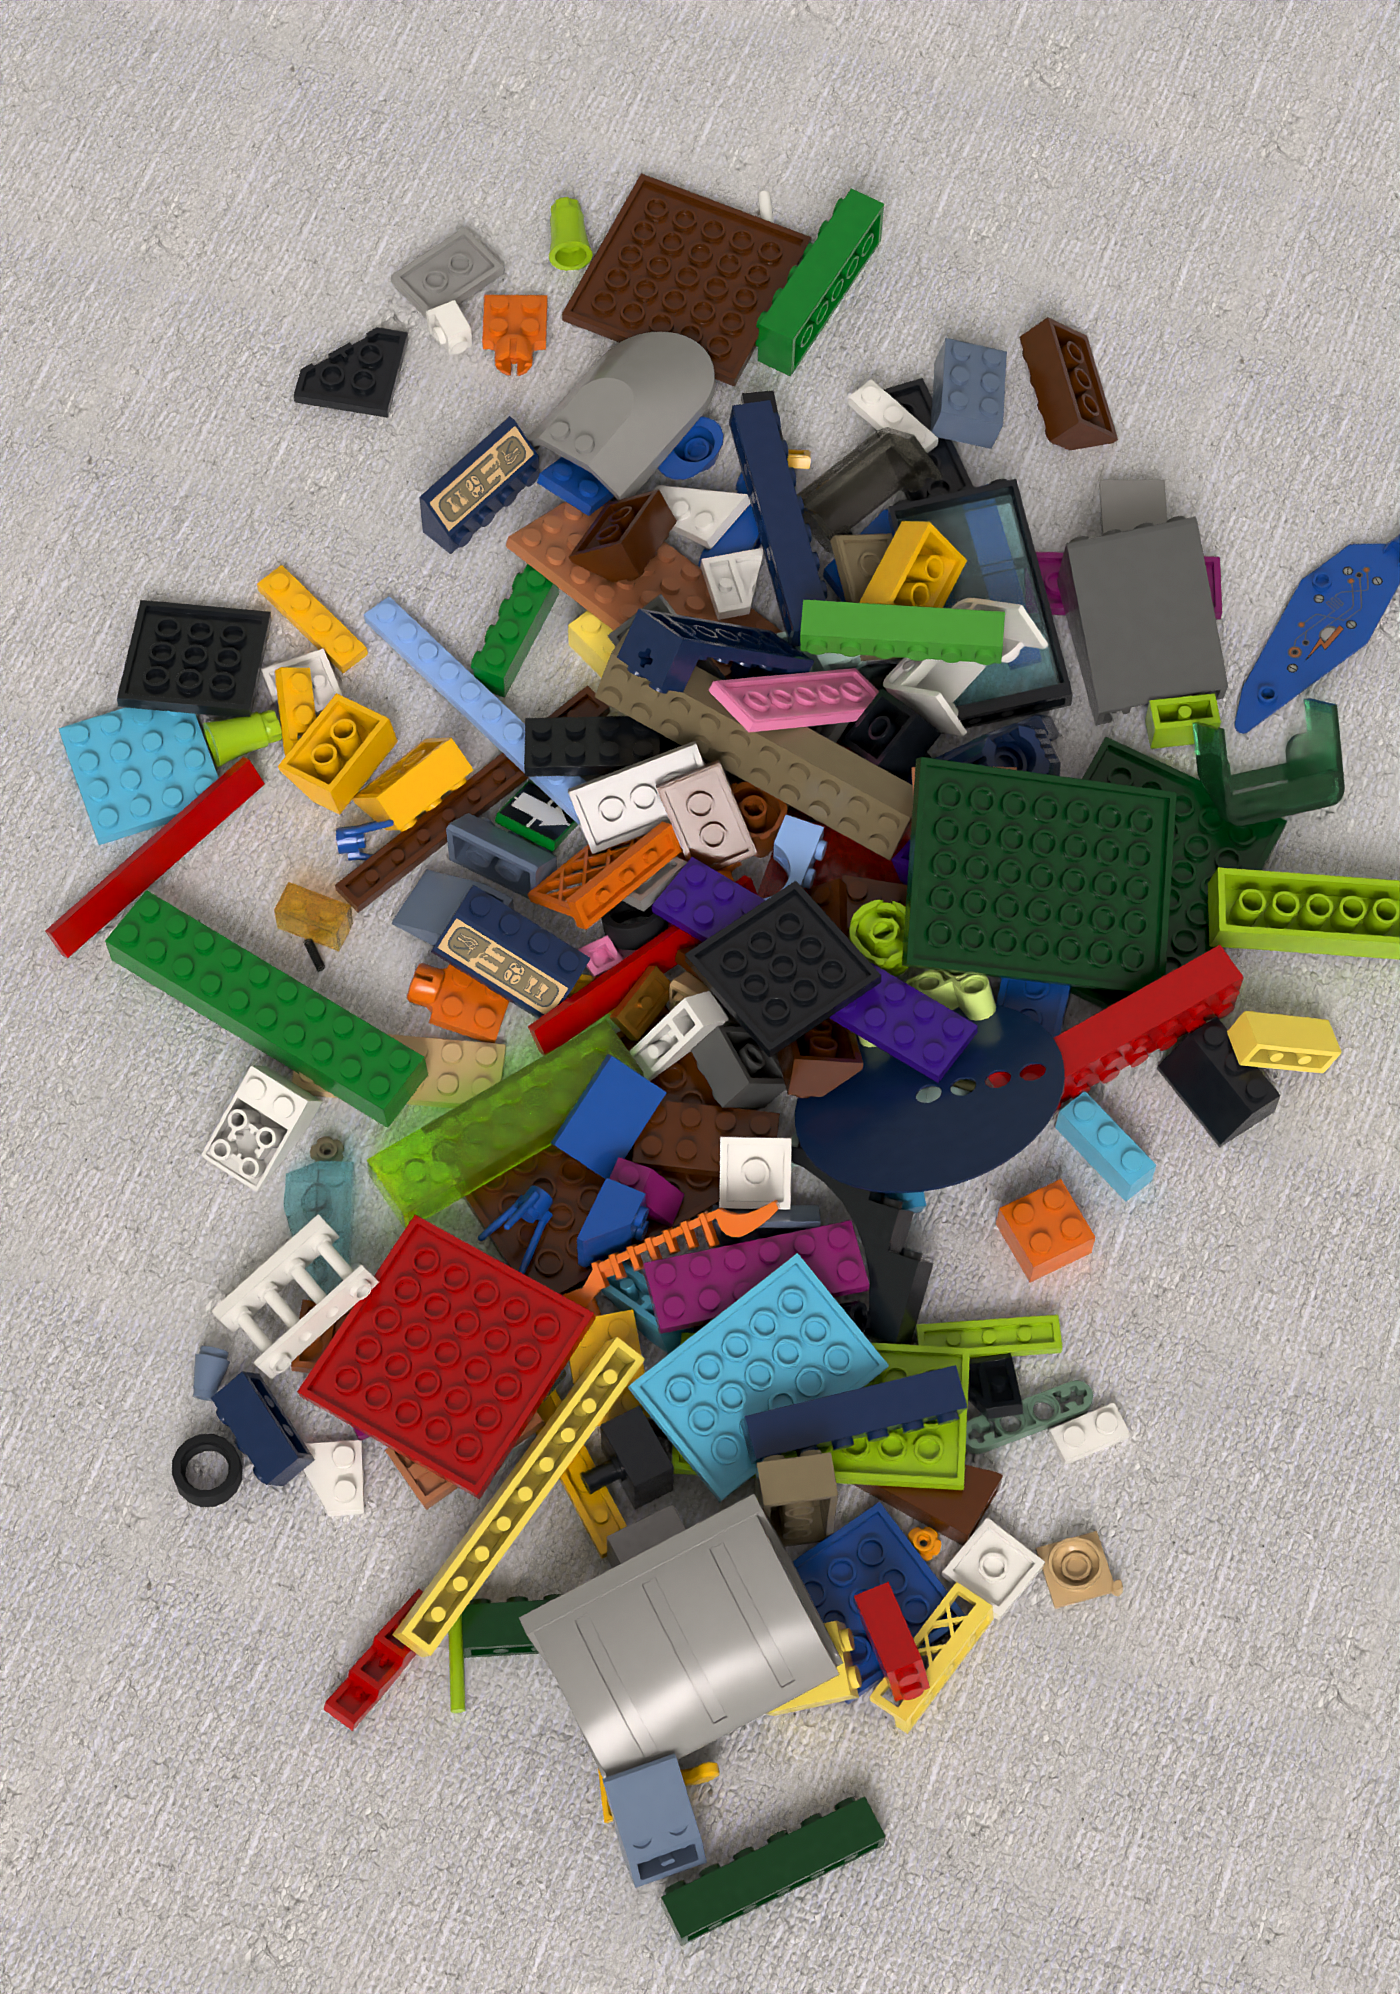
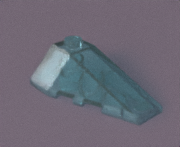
(324, 1190)

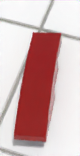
(372, 1672)

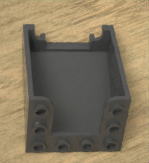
(1142, 616)

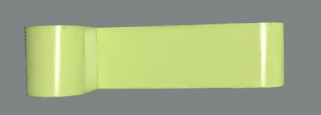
(955, 990)

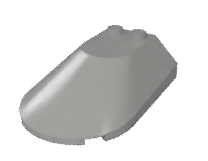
(631, 409)

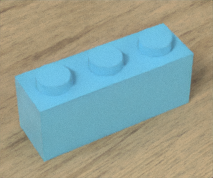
(1105, 1146)

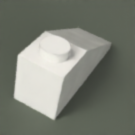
(678, 1033)

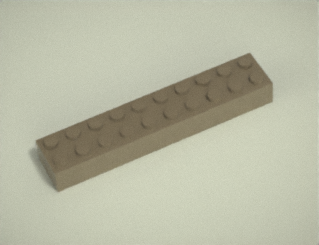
(785, 763)

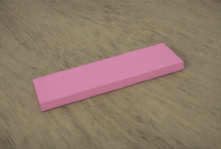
(795, 699)

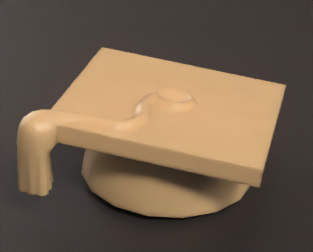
(1077, 1570)

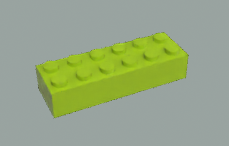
(1304, 913)

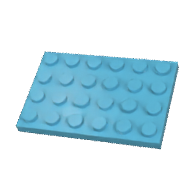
(762, 1353)

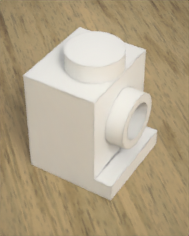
(449, 327)

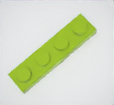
(996, 1336)

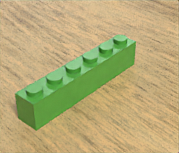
(902, 632)

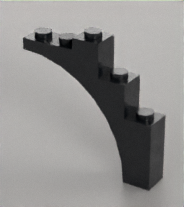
(895, 1272)

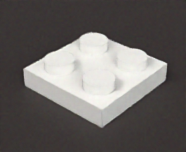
(755, 1172)
(994, 1567)

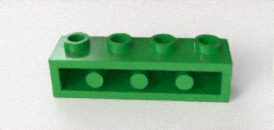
(515, 631)

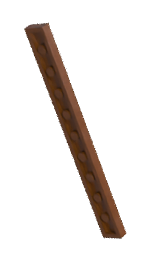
(429, 832)

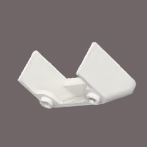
(934, 685)

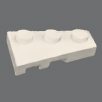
(703, 513)

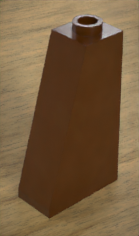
(945, 1510)

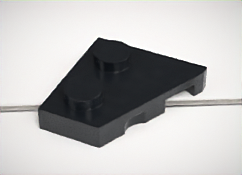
(994, 1386)

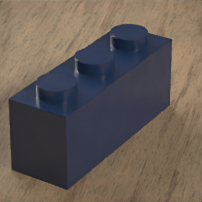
(262, 1429)

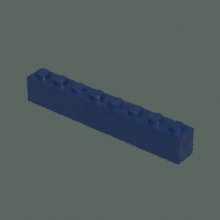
(777, 511)

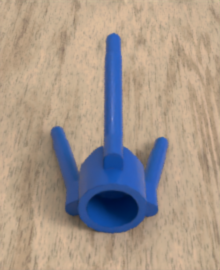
(353, 838)
(530, 1207)

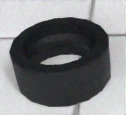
(632, 935)
(197, 1445)

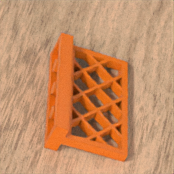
(606, 885)

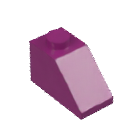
(661, 1196)

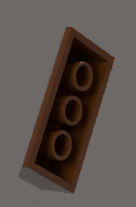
(1067, 386)

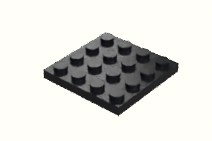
(194, 659)
(782, 968)

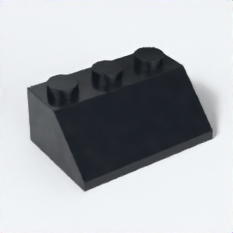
(1214, 1085)

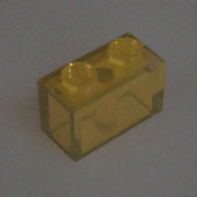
(313, 916)

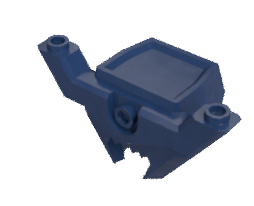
(1016, 745)

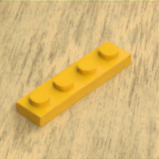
(312, 618)

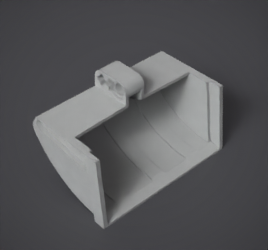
(685, 1641)

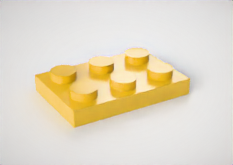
(604, 1328)

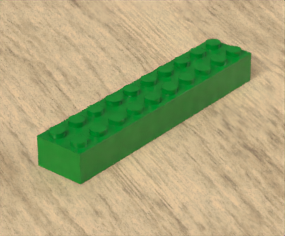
(267, 1008)

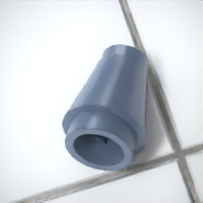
(209, 1371)

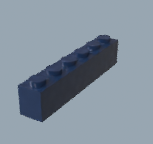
(855, 1415)

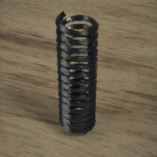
(309, 948)

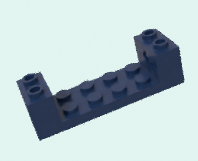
(669, 645)

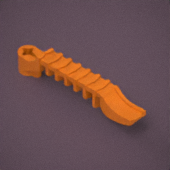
(729, 1222)

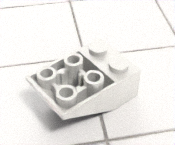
(260, 1126)

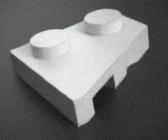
(732, 581)
(337, 1476)

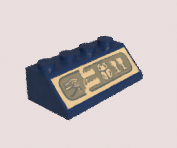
(479, 486)
(510, 953)

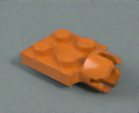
(514, 329)
(458, 1002)

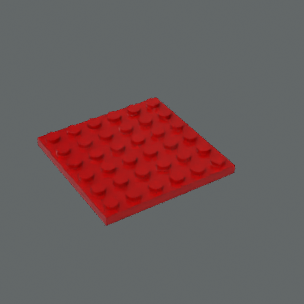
(447, 1356)

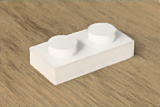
(1089, 1433)

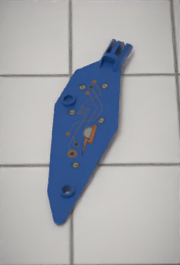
(1321, 627)

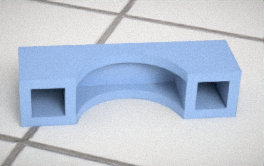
(798, 848)

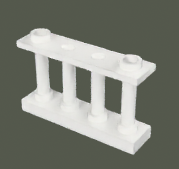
(273, 1275)

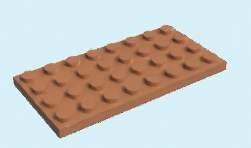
(552, 538)

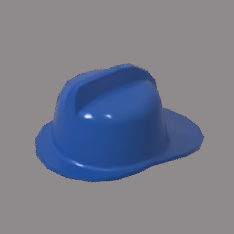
(695, 451)

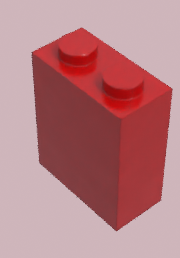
(892, 1642)

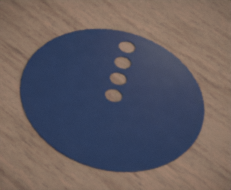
(889, 1142)

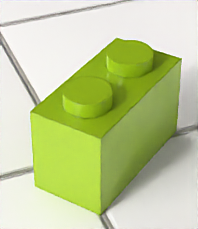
(1171, 719)

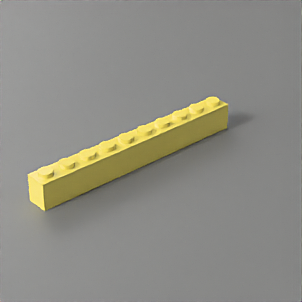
(518, 1497)

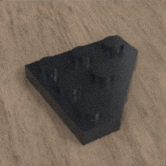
(356, 375)

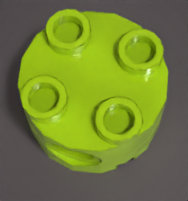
(879, 934)

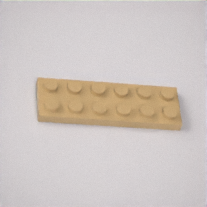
(454, 1069)

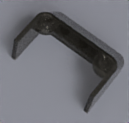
(863, 481)

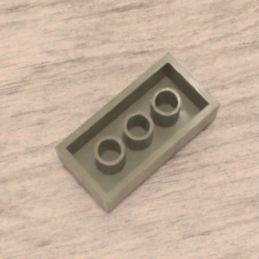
(798, 1496)

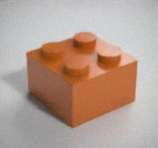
(1045, 1230)

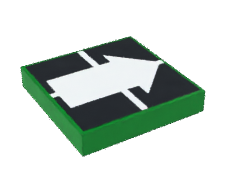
(536, 817)

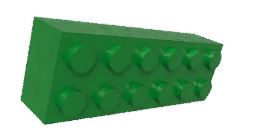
(819, 282)

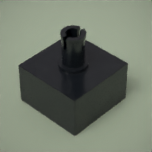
(891, 735)
(633, 1459)

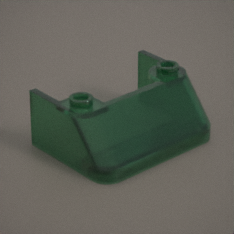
(1304, 783)

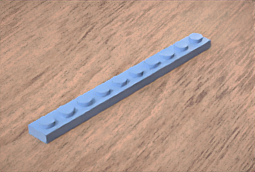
(464, 693)

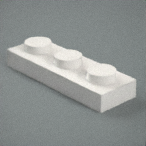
(883, 411)

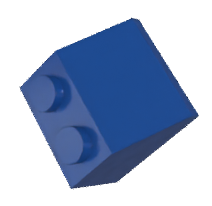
(612, 1223)

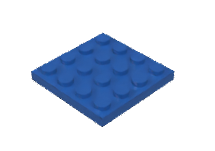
(860, 1558)

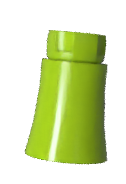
(568, 236)
(241, 735)

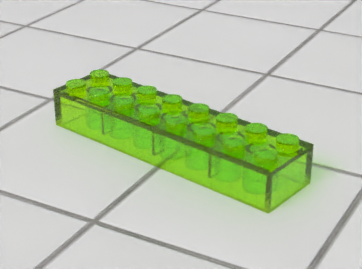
(491, 1128)

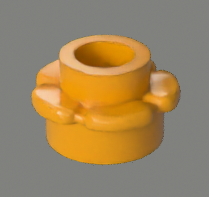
(929, 1535)

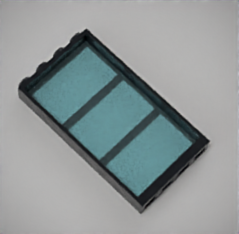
(1001, 566)

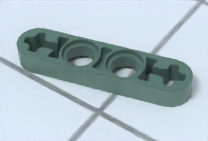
(1029, 1421)

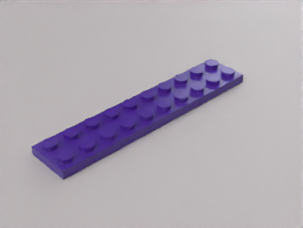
(887, 1016)

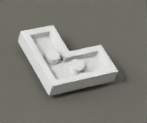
(322, 677)

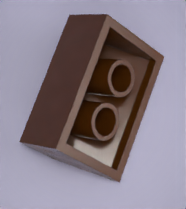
(625, 537)
(820, 1060)

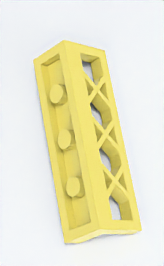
(948, 1658)

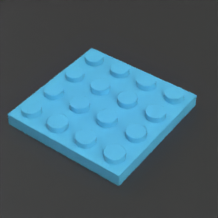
(137, 768)

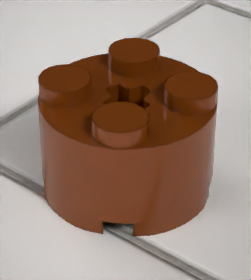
(761, 814)

